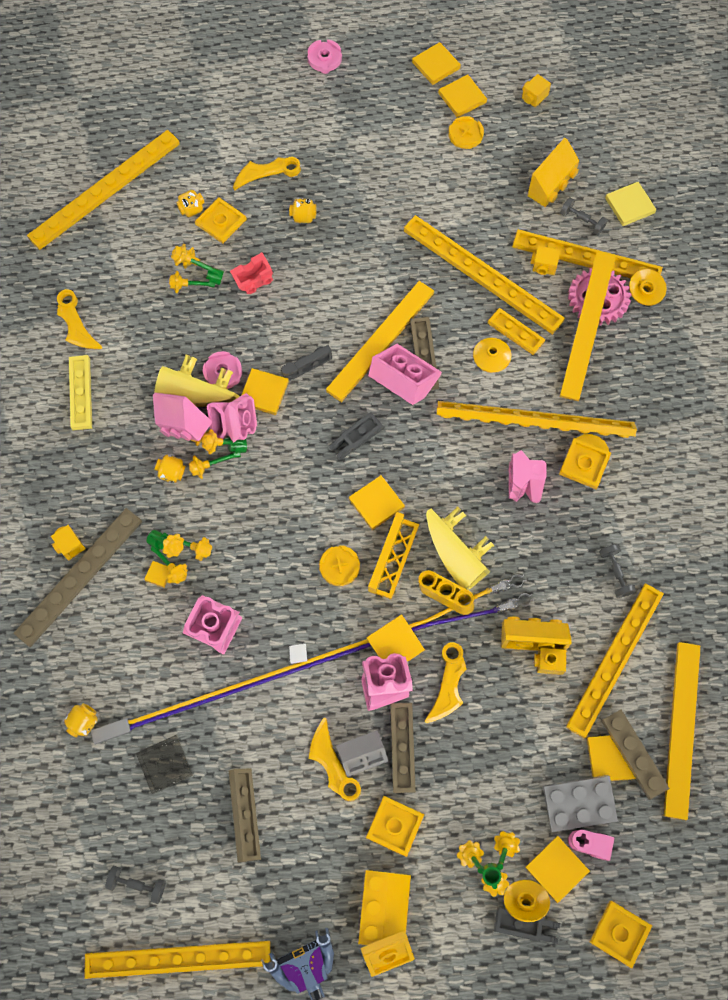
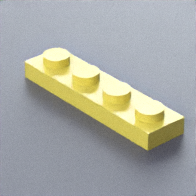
(80, 392)

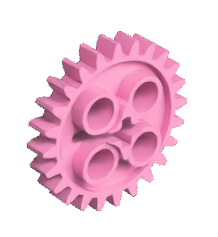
(615, 303)

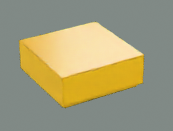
(157, 574)

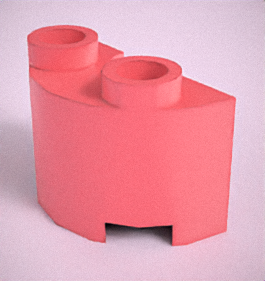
(253, 275)

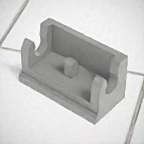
(362, 753)

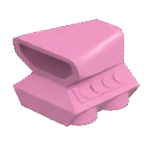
(233, 418)
(526, 477)
(212, 623)
(385, 680)

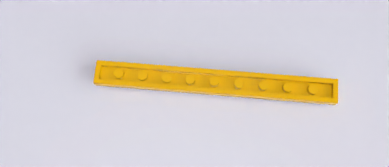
(103, 189)
(484, 274)
(541, 419)

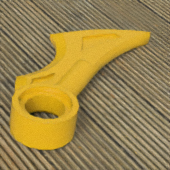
(256, 171)
(77, 332)
(448, 697)
(323, 752)

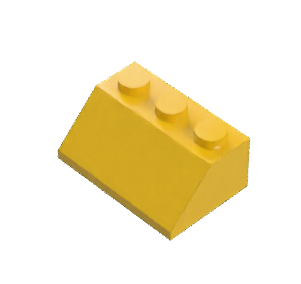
(553, 174)
(534, 634)
(383, 906)

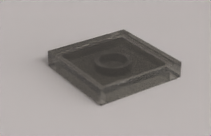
(164, 764)

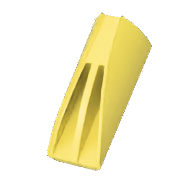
(196, 390)
(461, 562)

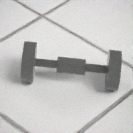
(599, 226)
(610, 551)
(113, 878)

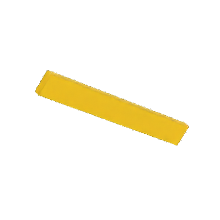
(579, 254)
(587, 326)
(380, 341)
(614, 661)
(682, 731)
(177, 959)

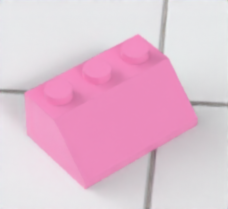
(403, 373)
(179, 417)

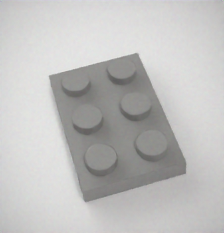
(580, 803)

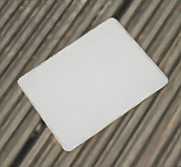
(298, 653)

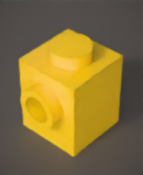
(536, 90)
(545, 260)
(67, 542)
(550, 661)

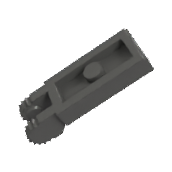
(307, 363)
(357, 435)
(509, 925)

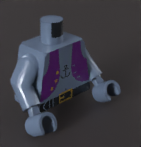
(304, 967)

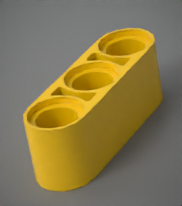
(452, 600)

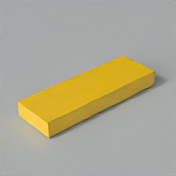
(516, 331)

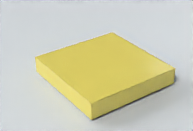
(630, 203)

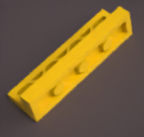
(385, 555)

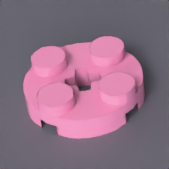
(328, 63)
(225, 360)

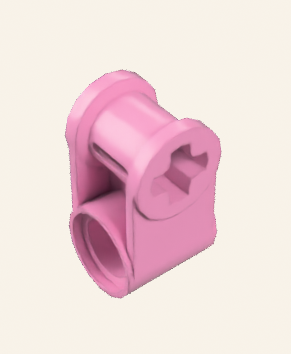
(595, 844)

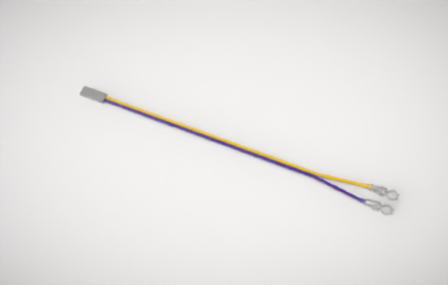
(123, 726)

